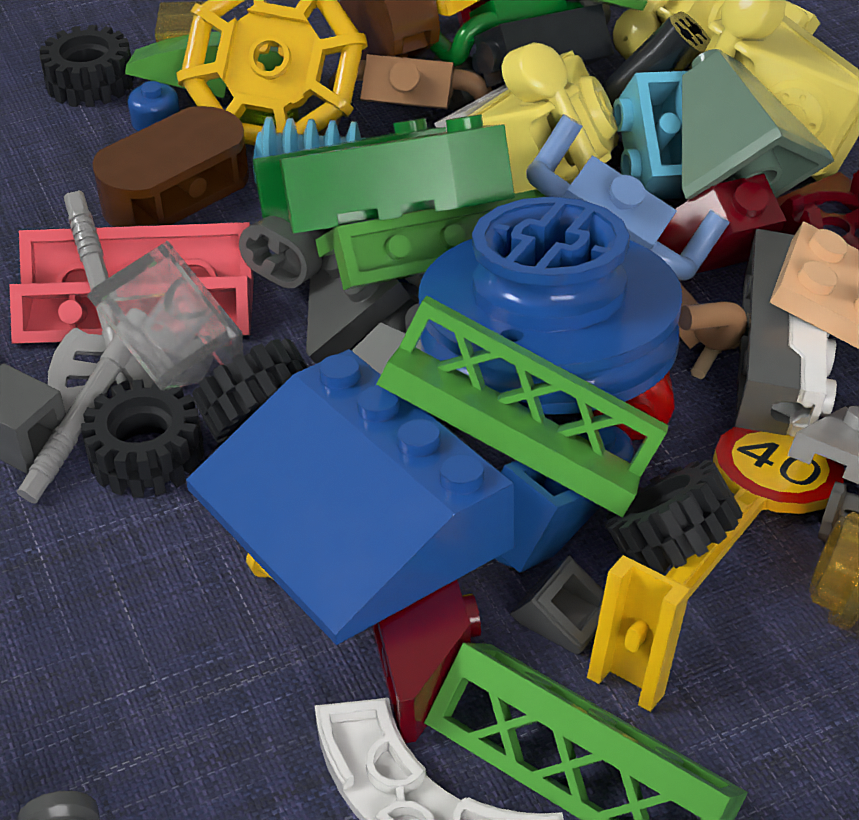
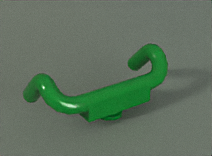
(490, 15)

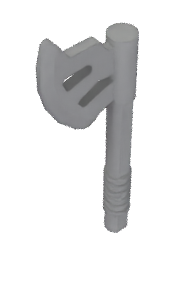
(77, 341)
(65, 436)

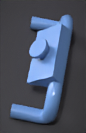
(625, 197)

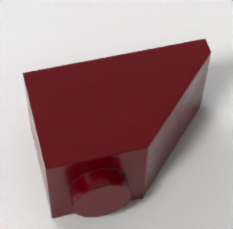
(743, 202)
(419, 650)

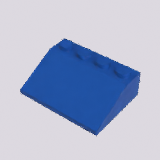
(354, 497)

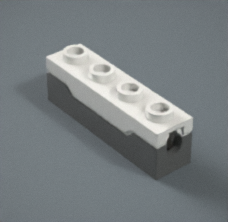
(780, 355)

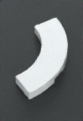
(383, 776)

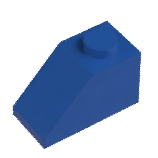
(543, 516)

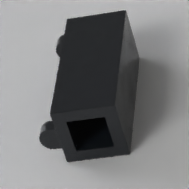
(576, 29)

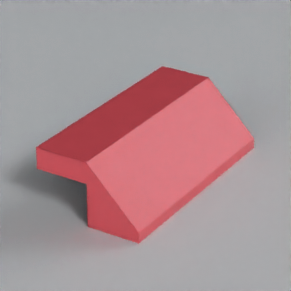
(56, 286)

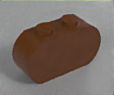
(395, 26)
(172, 168)

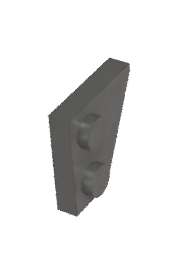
(345, 316)

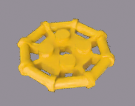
(289, 83)

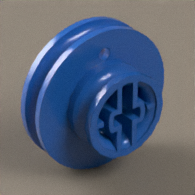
(566, 288)

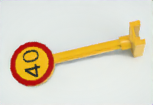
(646, 609)

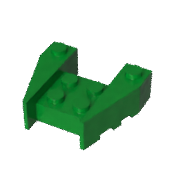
(387, 175)

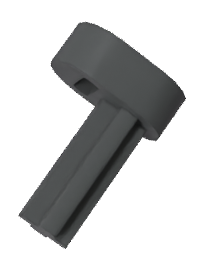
(295, 253)

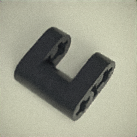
(666, 50)

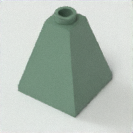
(740, 130)

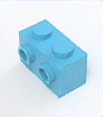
(651, 131)

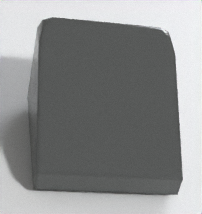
(562, 606)

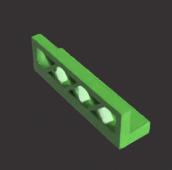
(404, 245)
(509, 425)
(575, 721)

